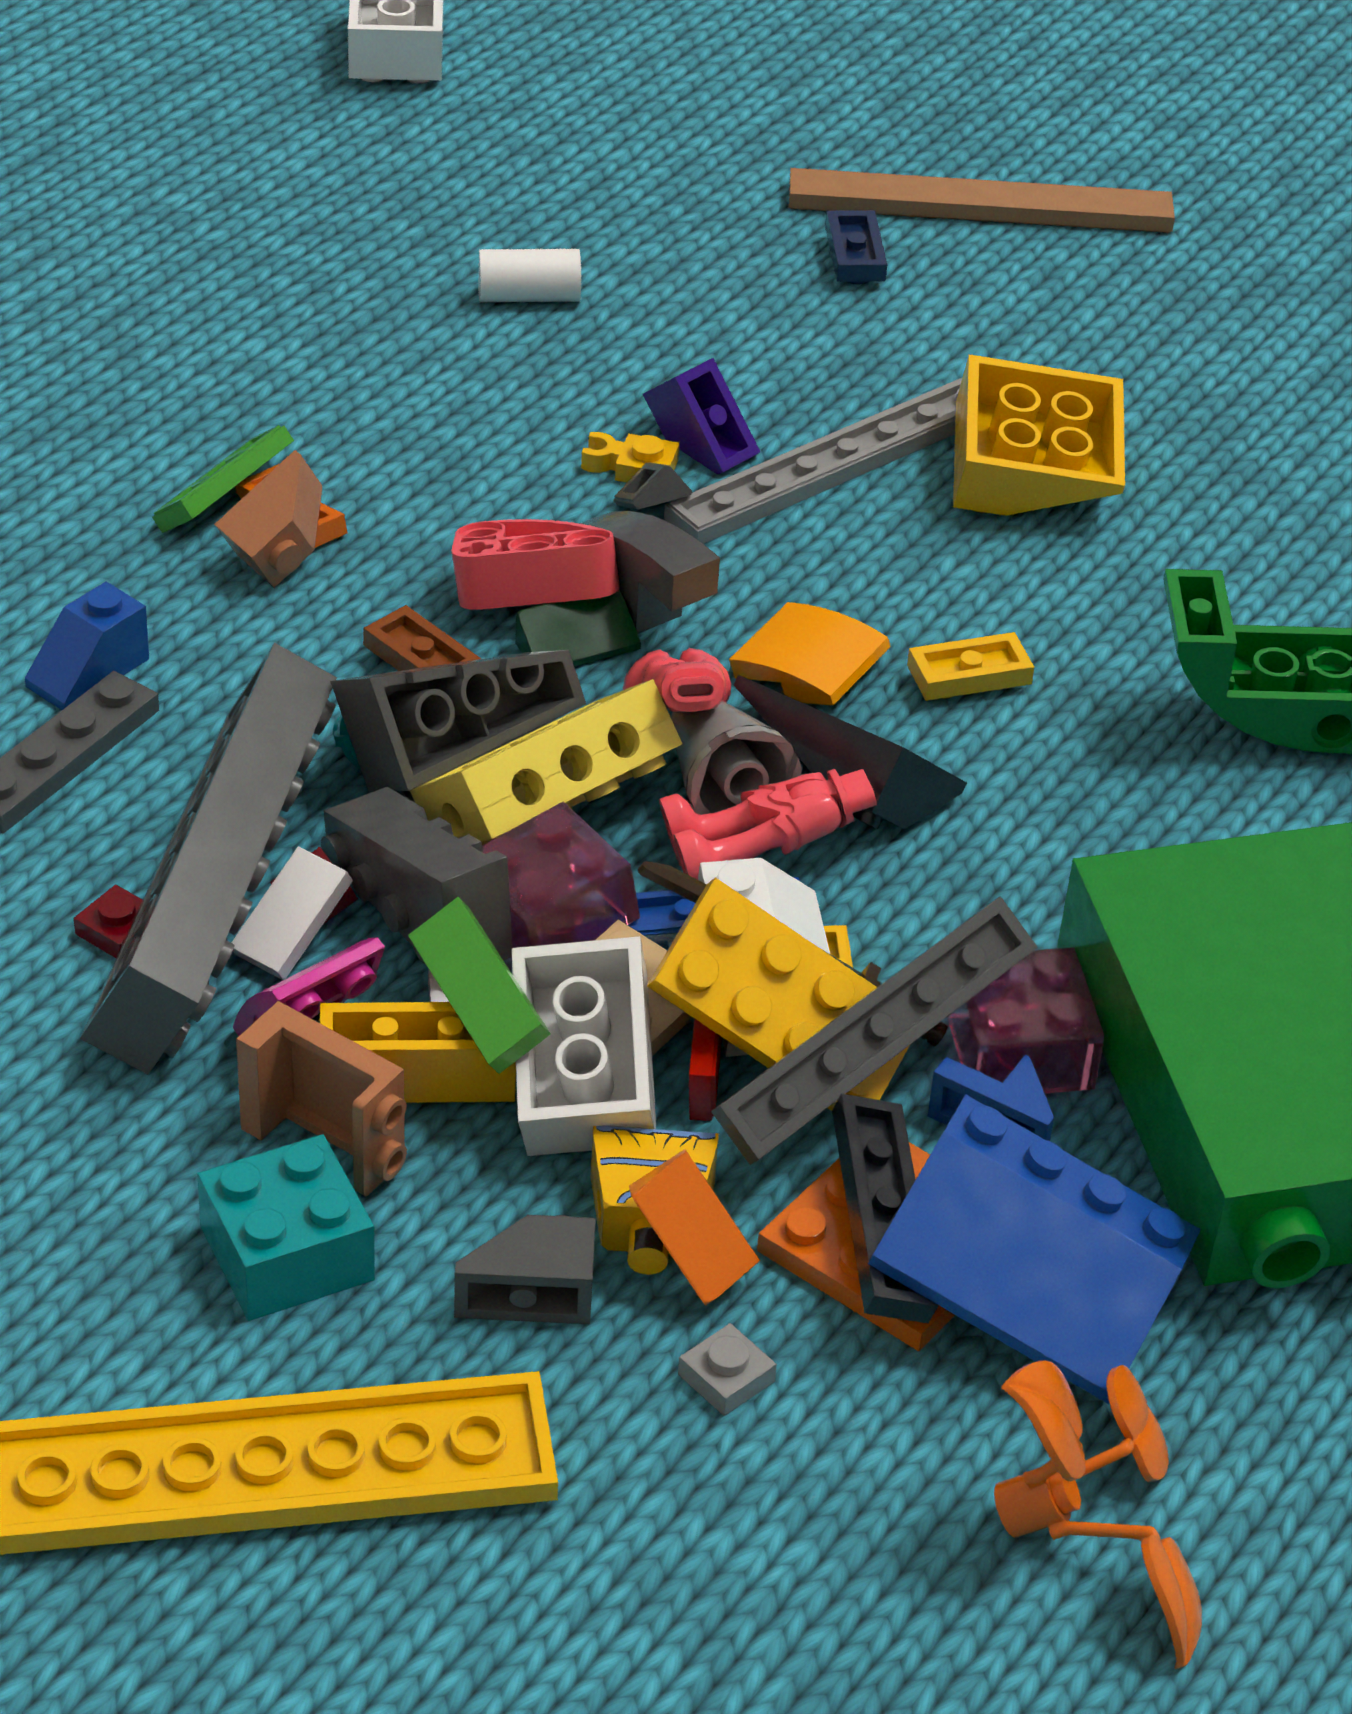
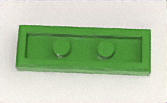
(222, 478)
(479, 985)

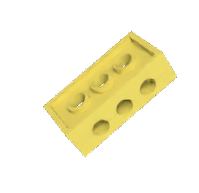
(559, 762)

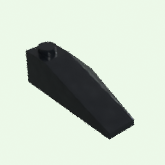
(901, 780)

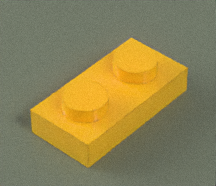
(970, 666)

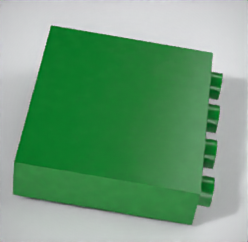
(1232, 1036)

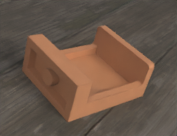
(326, 1086)

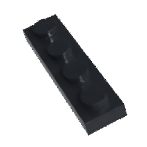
(876, 1181)

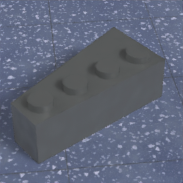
(441, 716)
(417, 865)

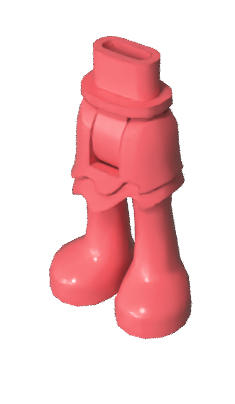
(685, 684)
(767, 818)

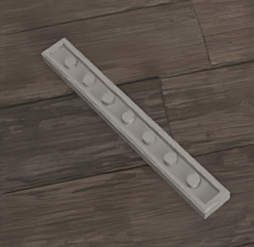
(816, 466)

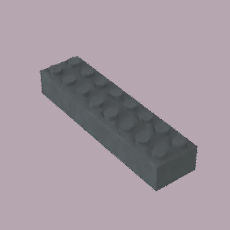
(212, 863)

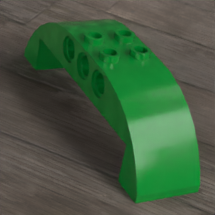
(1263, 679)

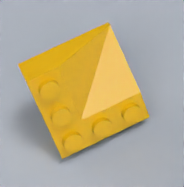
(1035, 437)

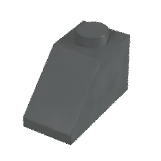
(530, 1273)

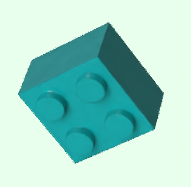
(286, 1227)

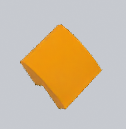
(810, 652)

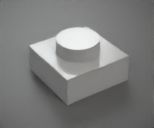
(727, 1369)

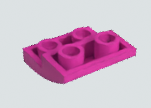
(328, 981)

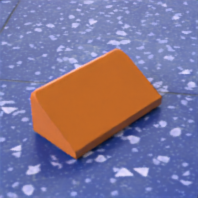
(694, 1226)

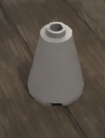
(728, 755)

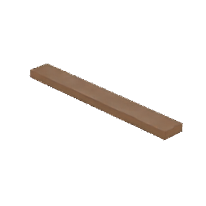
(982, 200)

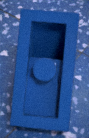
(1016, 1098)

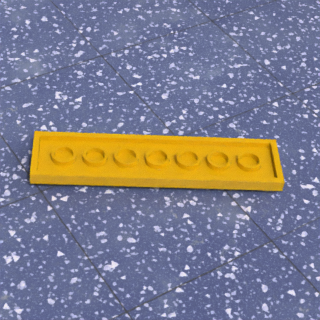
(274, 1462)

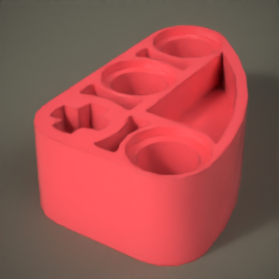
(532, 563)

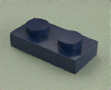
(856, 246)

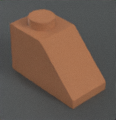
(276, 520)

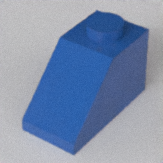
(88, 642)

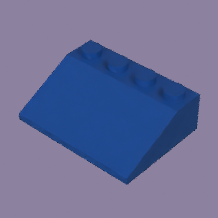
(1035, 1247)

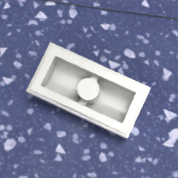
(529, 275)

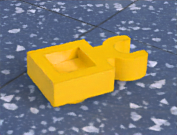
(627, 457)

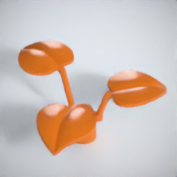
(1050, 1493)

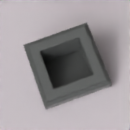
(652, 486)

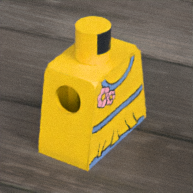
(622, 1158)

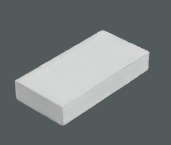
(291, 913)

